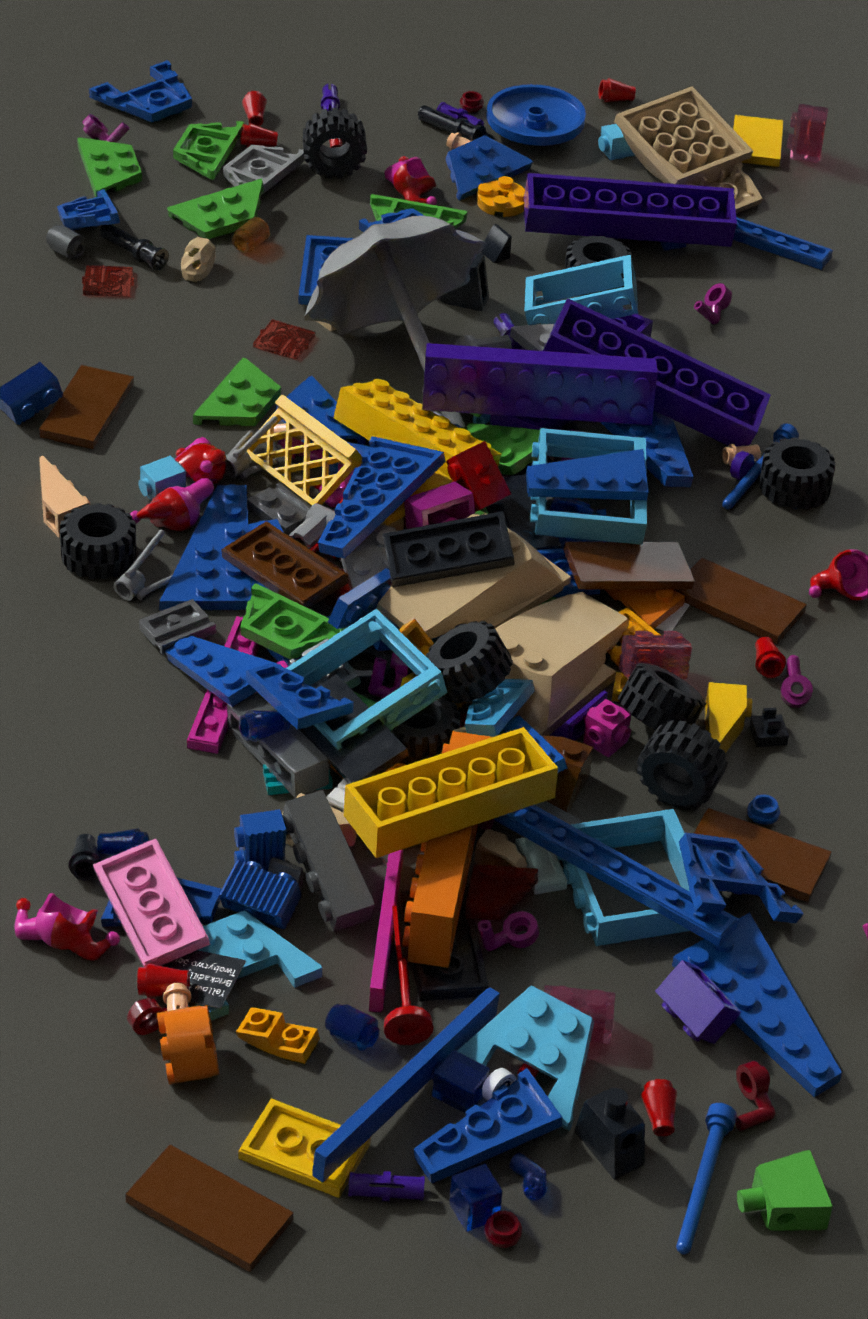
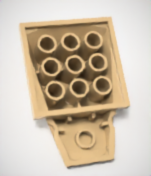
(689, 144)
(477, 596)
(564, 654)

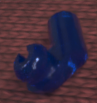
(534, 1176)

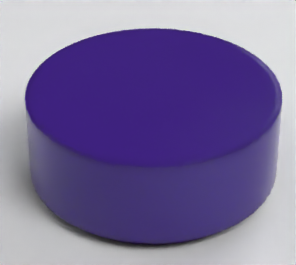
(741, 464)

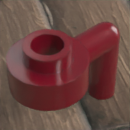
(143, 1016)
(754, 1084)

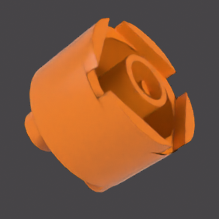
(188, 1044)

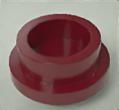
(471, 101)
(503, 1229)

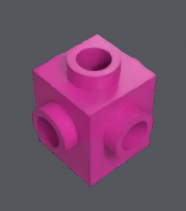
(607, 727)

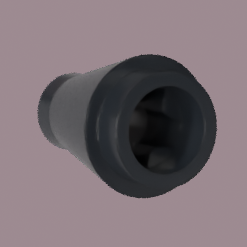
(83, 858)

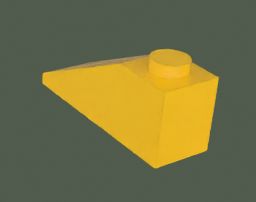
(726, 712)

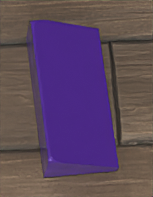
(575, 725)

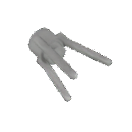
(239, 459)
(132, 581)

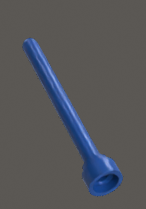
(784, 431)
(719, 1121)

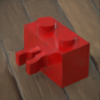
(478, 473)

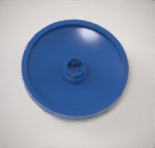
(536, 115)

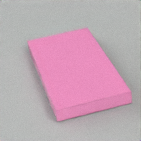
(151, 904)

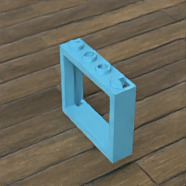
(582, 281)
(585, 526)
(395, 707)
(623, 832)

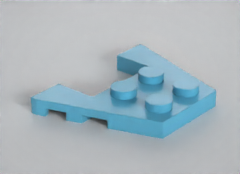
(251, 940)
(544, 1036)

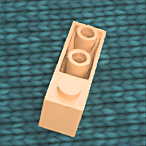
(57, 495)

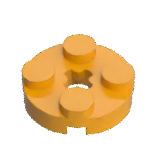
(501, 196)

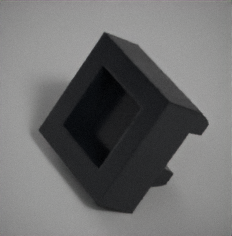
(769, 729)

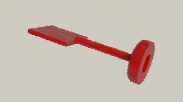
(407, 1023)

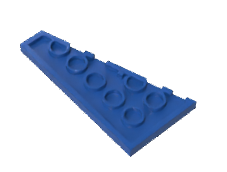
(663, 449)
(375, 490)
(202, 570)
(769, 1005)

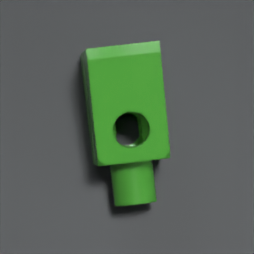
(788, 1194)

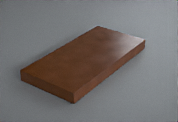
(86, 407)
(284, 565)
(628, 565)
(742, 601)
(785, 860)
(209, 1207)

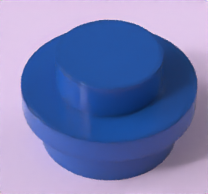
(763, 809)

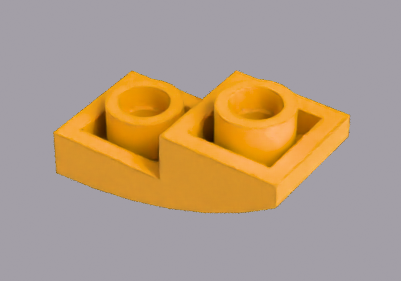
(271, 1034)

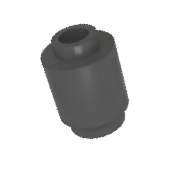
(66, 242)

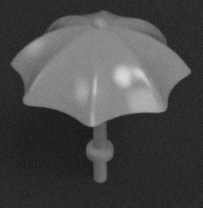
(393, 276)

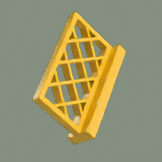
(322, 438)

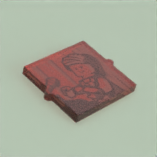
(107, 281)
(284, 339)

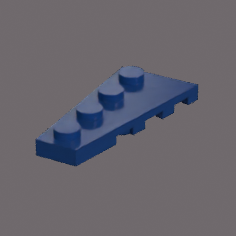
(500, 1124)

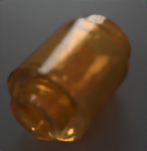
(251, 235)

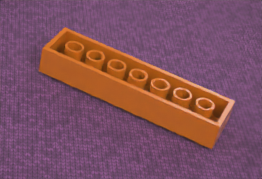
(440, 886)

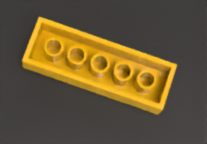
(391, 415)
(449, 792)

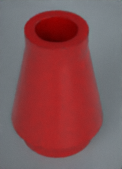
(613, 91)
(254, 106)
(257, 135)
(769, 659)
(155, 979)
(660, 1103)

